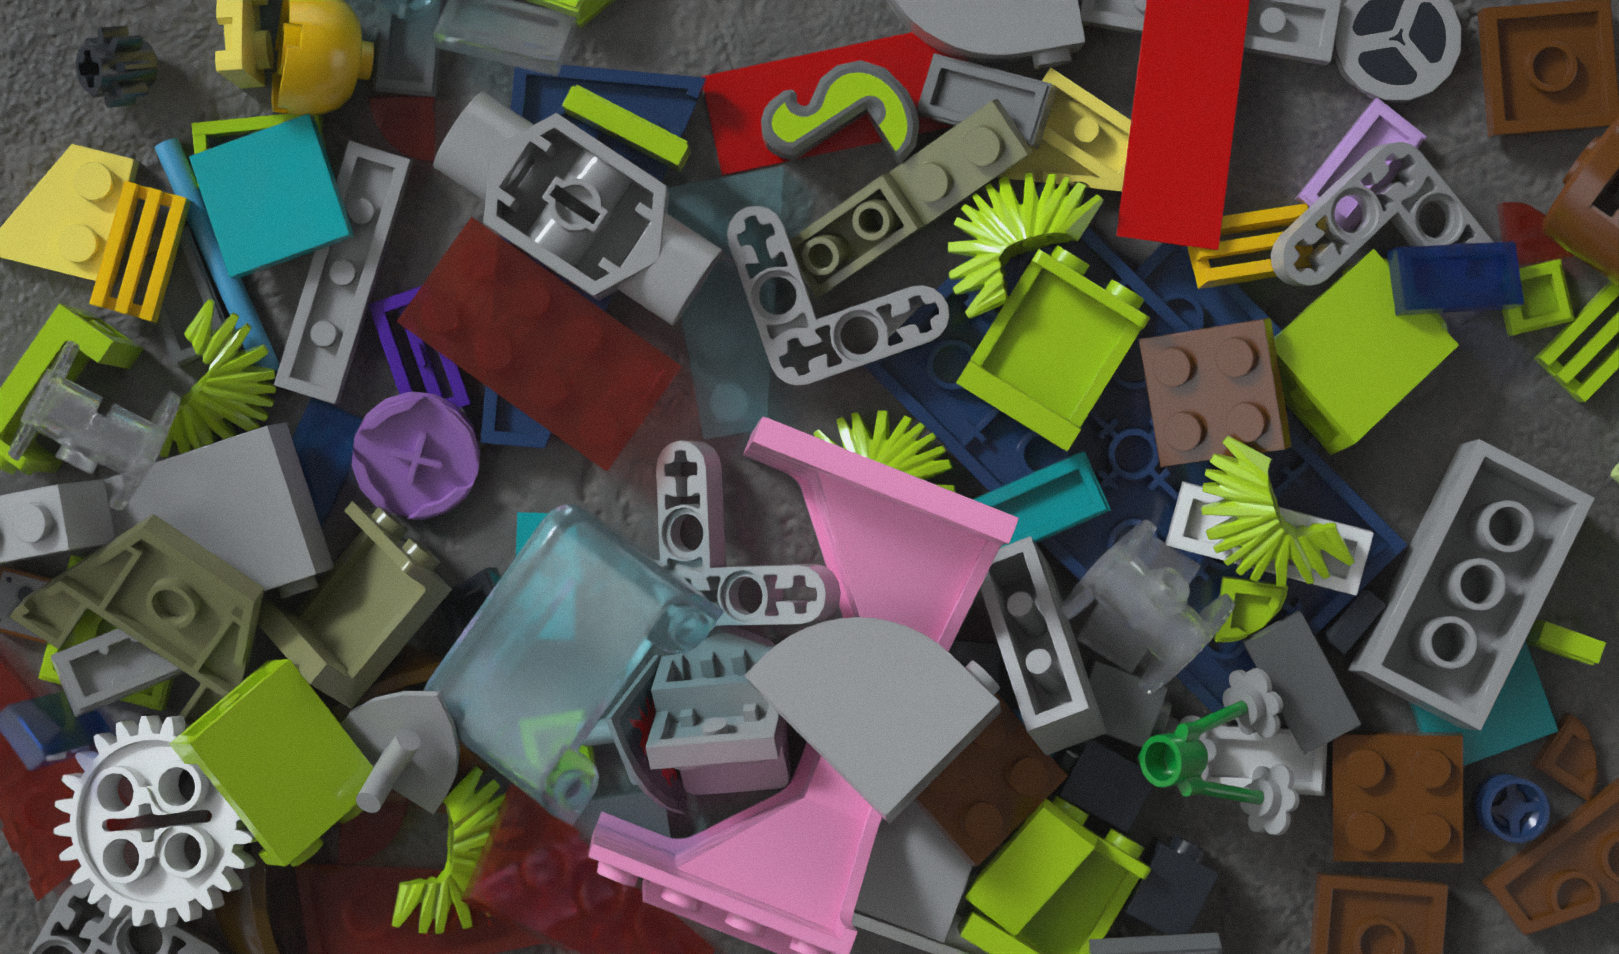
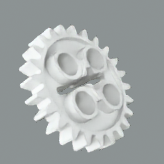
(164, 879)

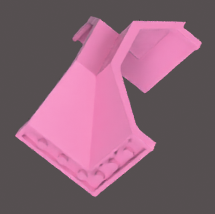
(797, 860)

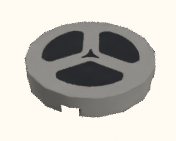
(1397, 46)

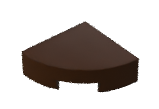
(1570, 757)

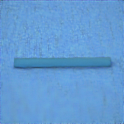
(231, 290)

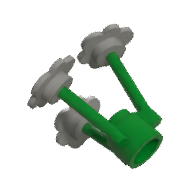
(1184, 751)

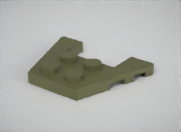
(164, 596)

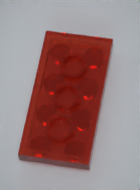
(539, 344)

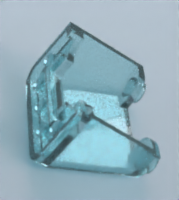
(560, 648)

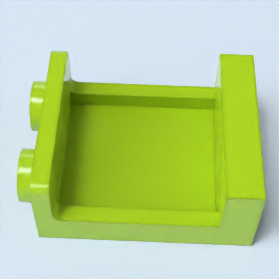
(96, 341)
(1054, 346)
(1355, 358)
(278, 761)
(1078, 909)

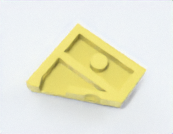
(246, 46)
(1079, 141)
(69, 213)

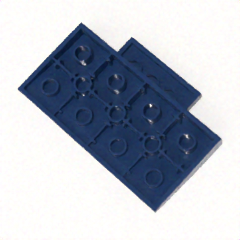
(1122, 439)

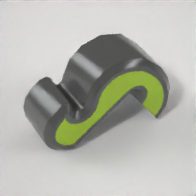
(838, 101)

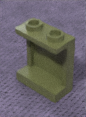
(360, 609)

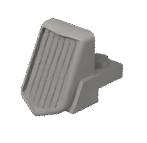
(715, 721)

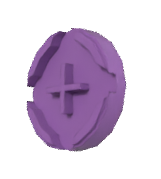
(416, 455)

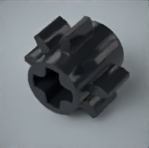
(116, 66)

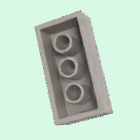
(1471, 584)

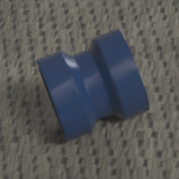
(1524, 807)

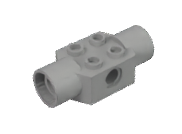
(577, 207)

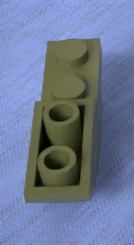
(909, 198)

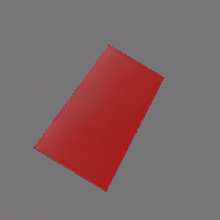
(740, 96)
(1183, 121)

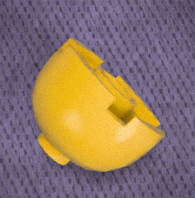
(318, 56)

